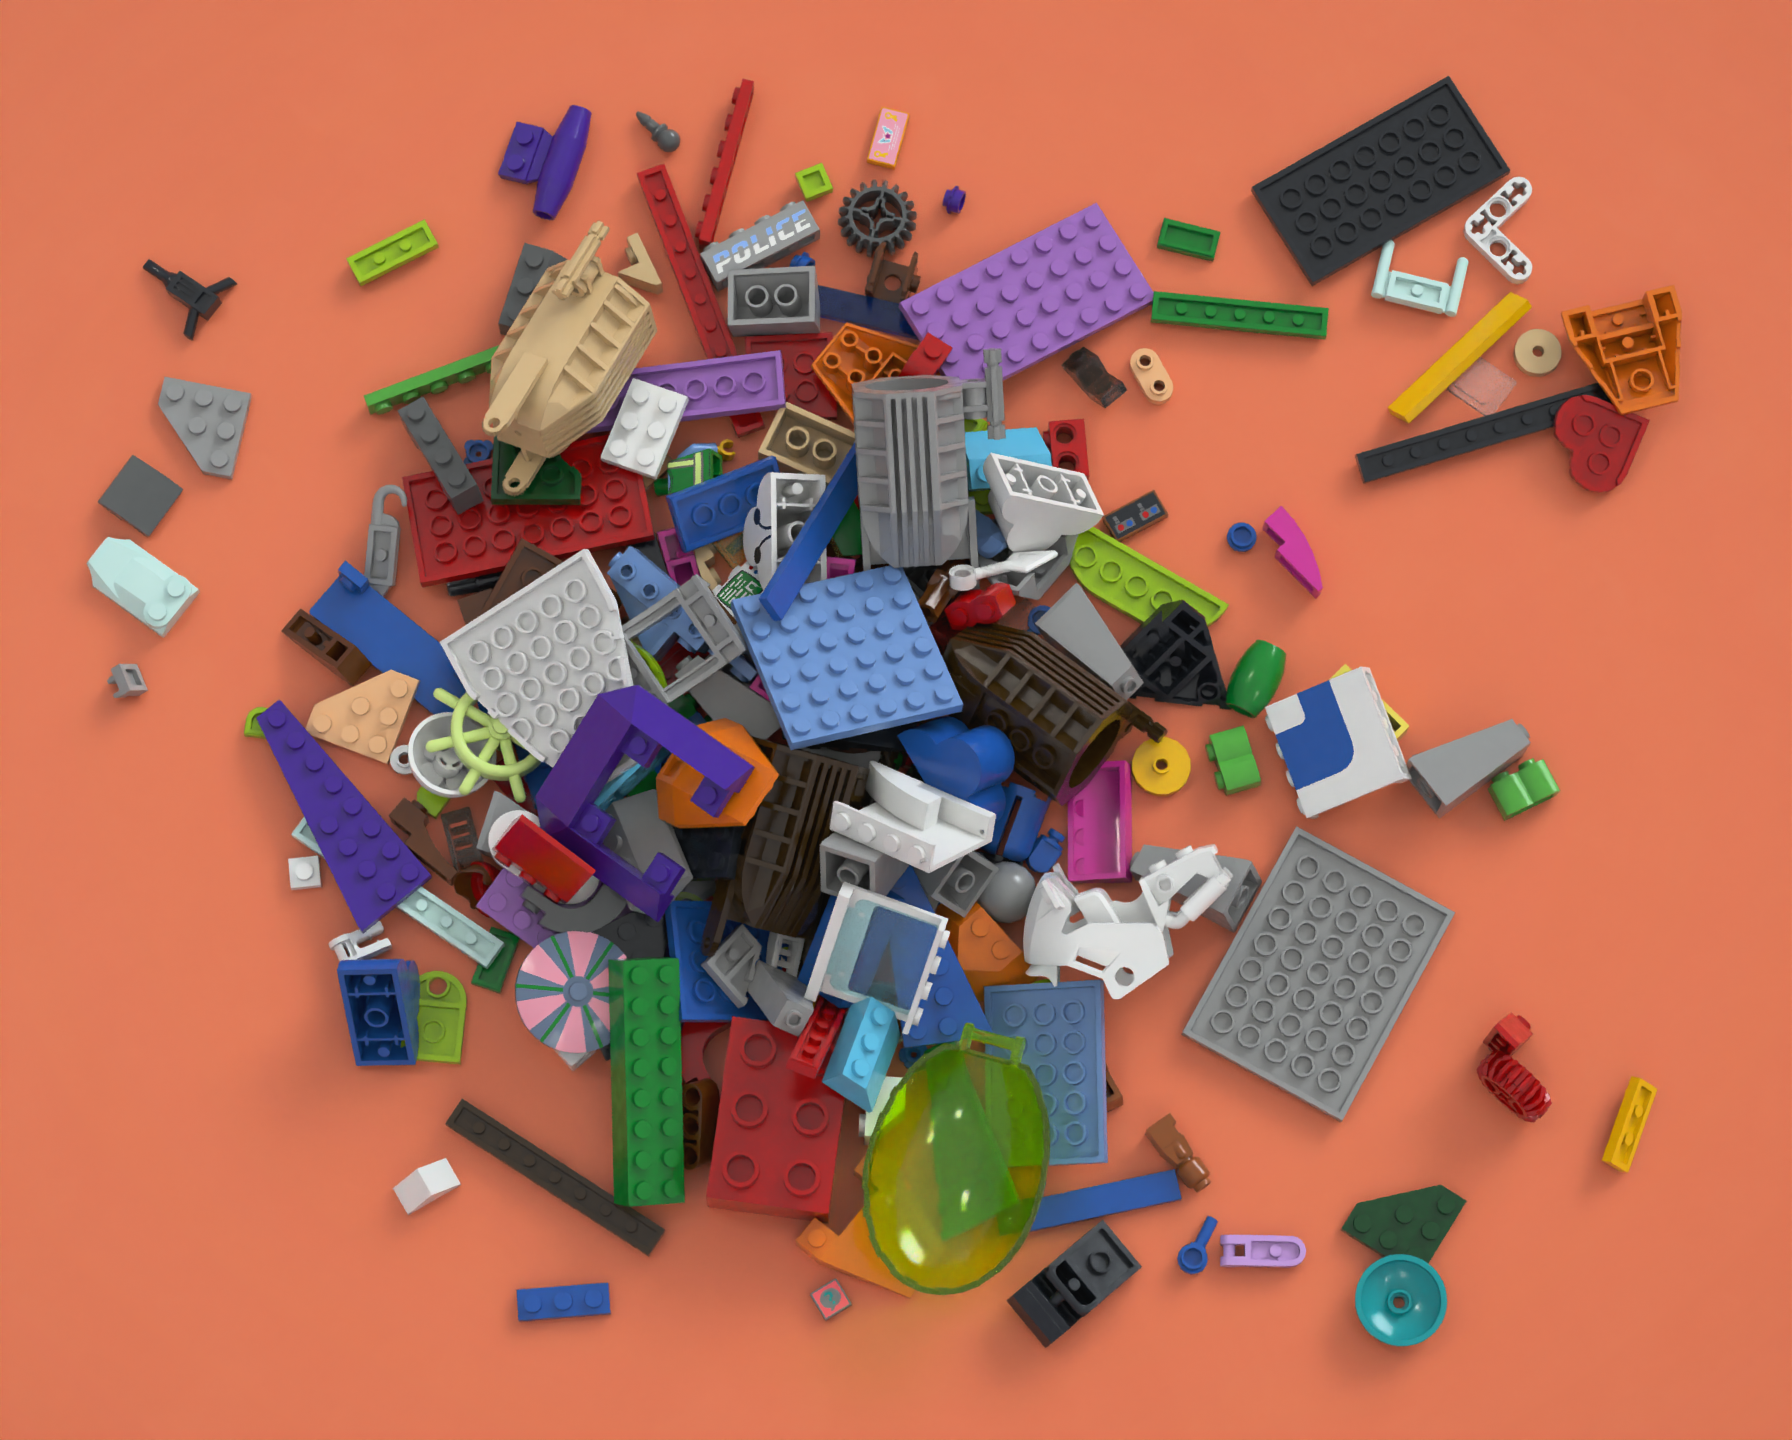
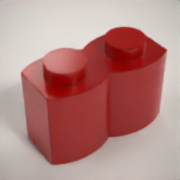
(980, 606)

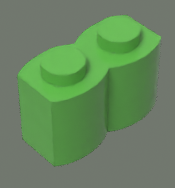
(1233, 760)
(1523, 789)

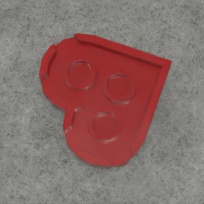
(1599, 441)

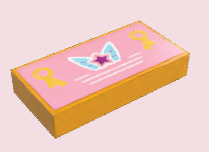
(888, 138)

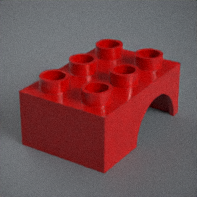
(773, 1129)

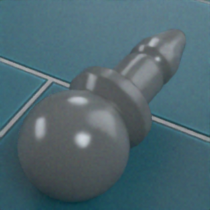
(667, 139)

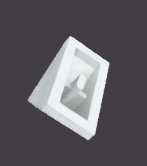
(426, 1185)

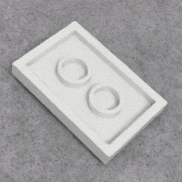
(644, 428)

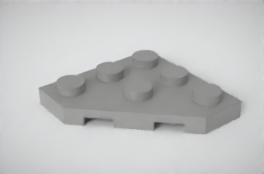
(207, 422)

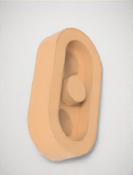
(1150, 375)

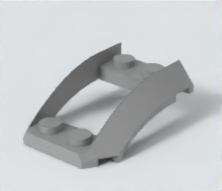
(710, 622)

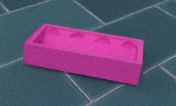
(1102, 827)

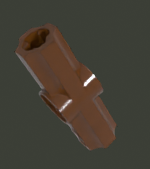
(938, 591)

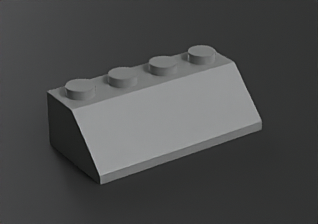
(641, 834)

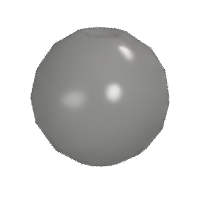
(1008, 893)

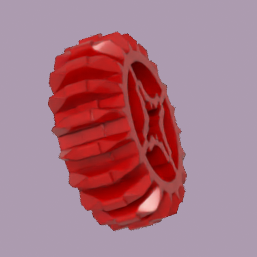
(1514, 1086)

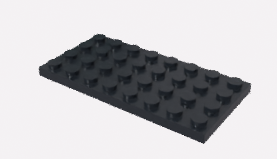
(1380, 180)

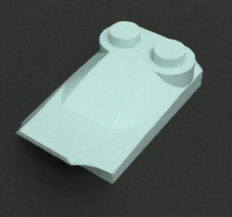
(140, 584)

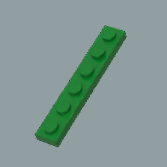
(1239, 315)

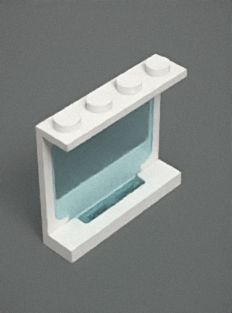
(879, 952)

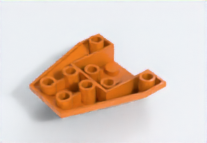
(859, 356)
(679, 781)

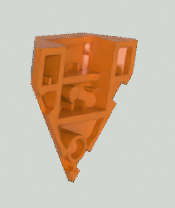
(984, 950)

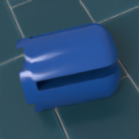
(1026, 824)

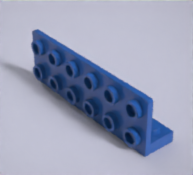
(387, 636)

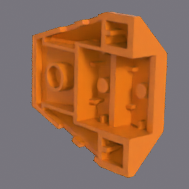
(1631, 348)

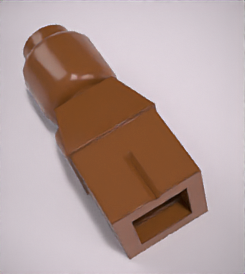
(1176, 1150)

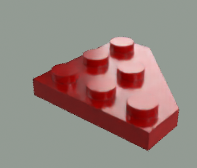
(801, 383)

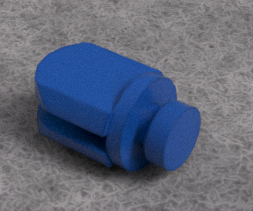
(1045, 852)

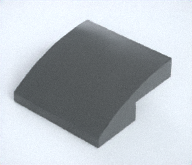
(140, 495)

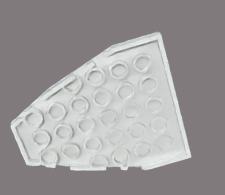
(546, 657)

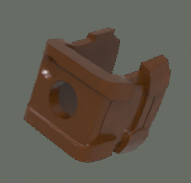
(883, 269)

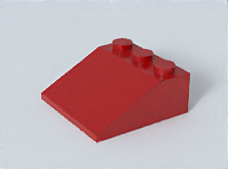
(542, 860)

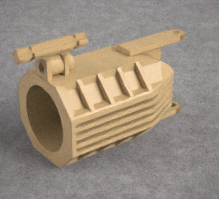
(565, 359)

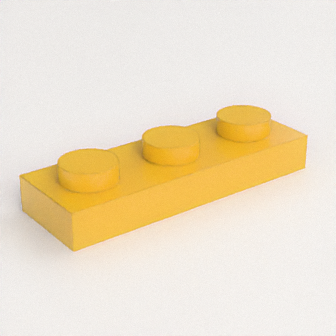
(1629, 1124)

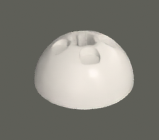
(428, 766)

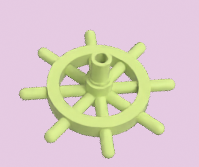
(497, 738)

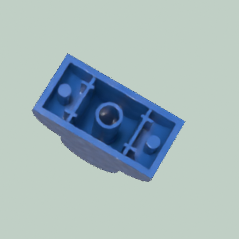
(962, 760)
(381, 1009)

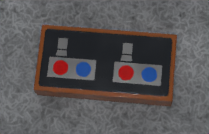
(1135, 516)

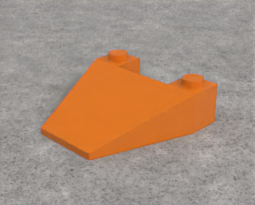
(850, 1251)

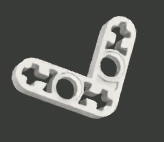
(1492, 234)

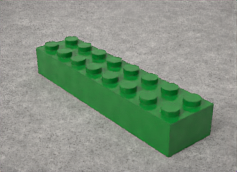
(646, 1081)

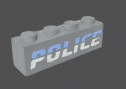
(761, 244)

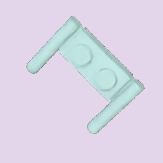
(1416, 290)

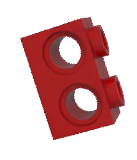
(1072, 452)

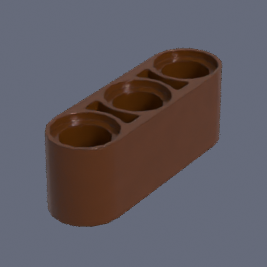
(699, 1109)

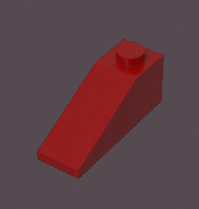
(1508, 1034)

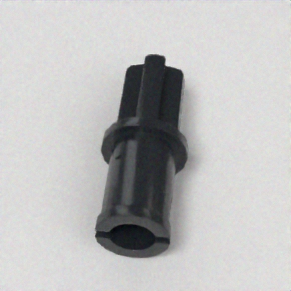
(473, 584)

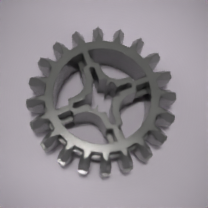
(866, 215)

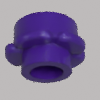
(954, 200)

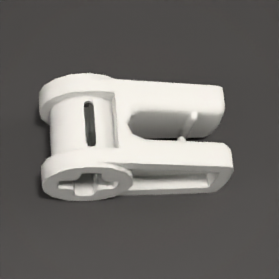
(352, 940)

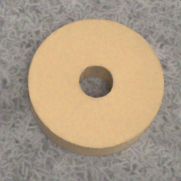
(1534, 365)

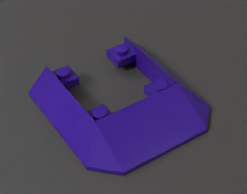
(634, 725)

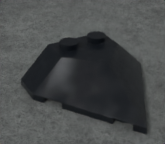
(1176, 658)

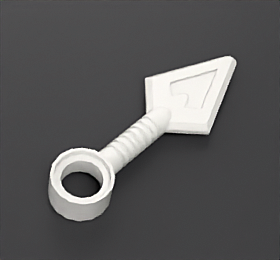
(965, 576)

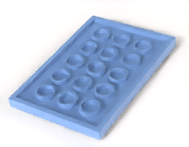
(1066, 1056)

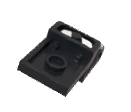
(1074, 1283)

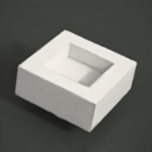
(304, 872)

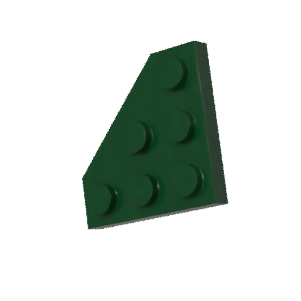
(553, 485)
(1405, 1222)

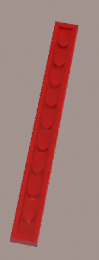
(692, 277)

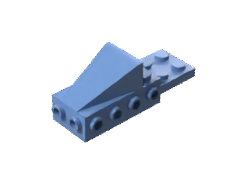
(635, 582)

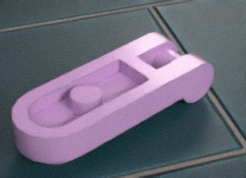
(1262, 1251)

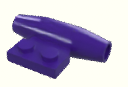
(548, 159)

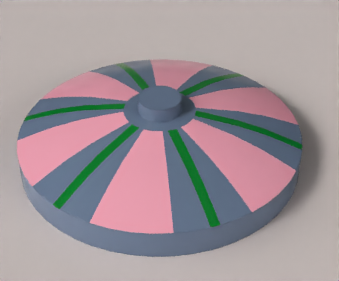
(566, 991)

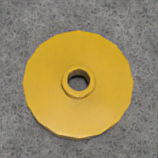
(1159, 781)

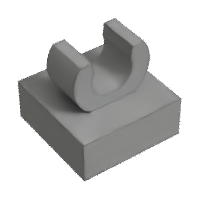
(128, 680)

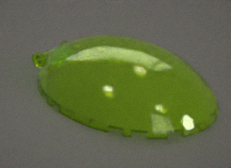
(957, 1165)

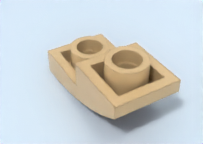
(705, 559)

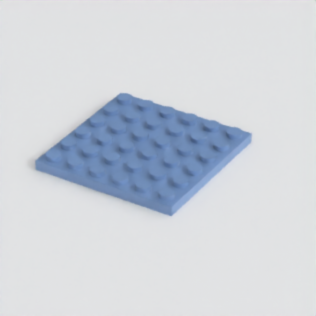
(848, 658)

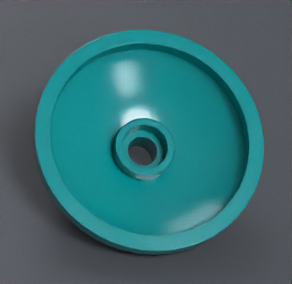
(1416, 1285)

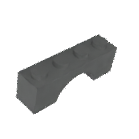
(441, 455)

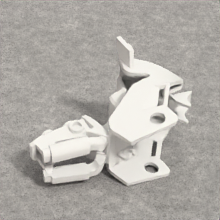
(1117, 931)

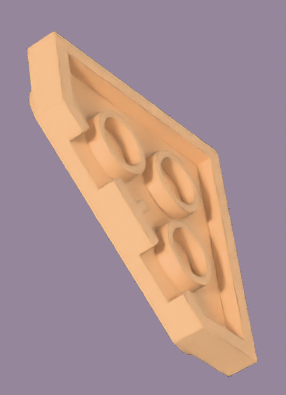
(367, 715)

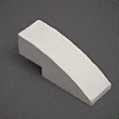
(902, 796)

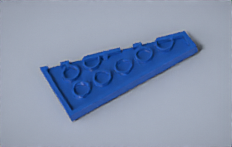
(951, 996)

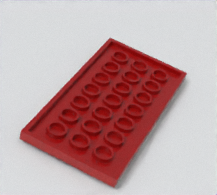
(484, 537)

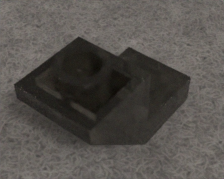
(1093, 378)

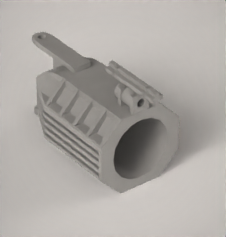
(916, 465)

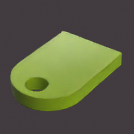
(441, 1020)

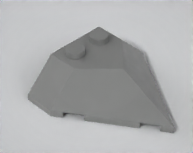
(1039, 580)

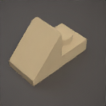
(642, 274)

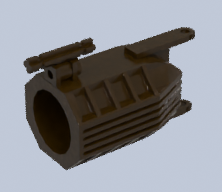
(1045, 704)
(780, 847)

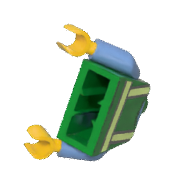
(694, 466)

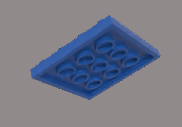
(699, 994)

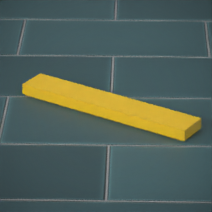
(1459, 357)

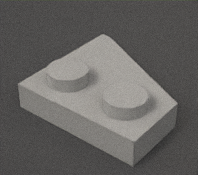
(734, 964)

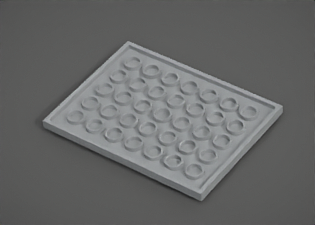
(1318, 974)

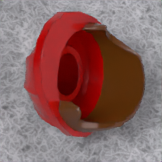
(474, 882)

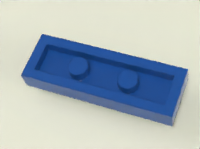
(563, 1302)

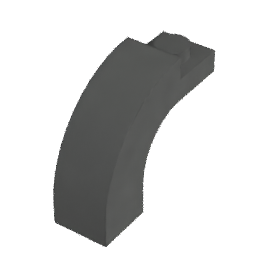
(593, 915)

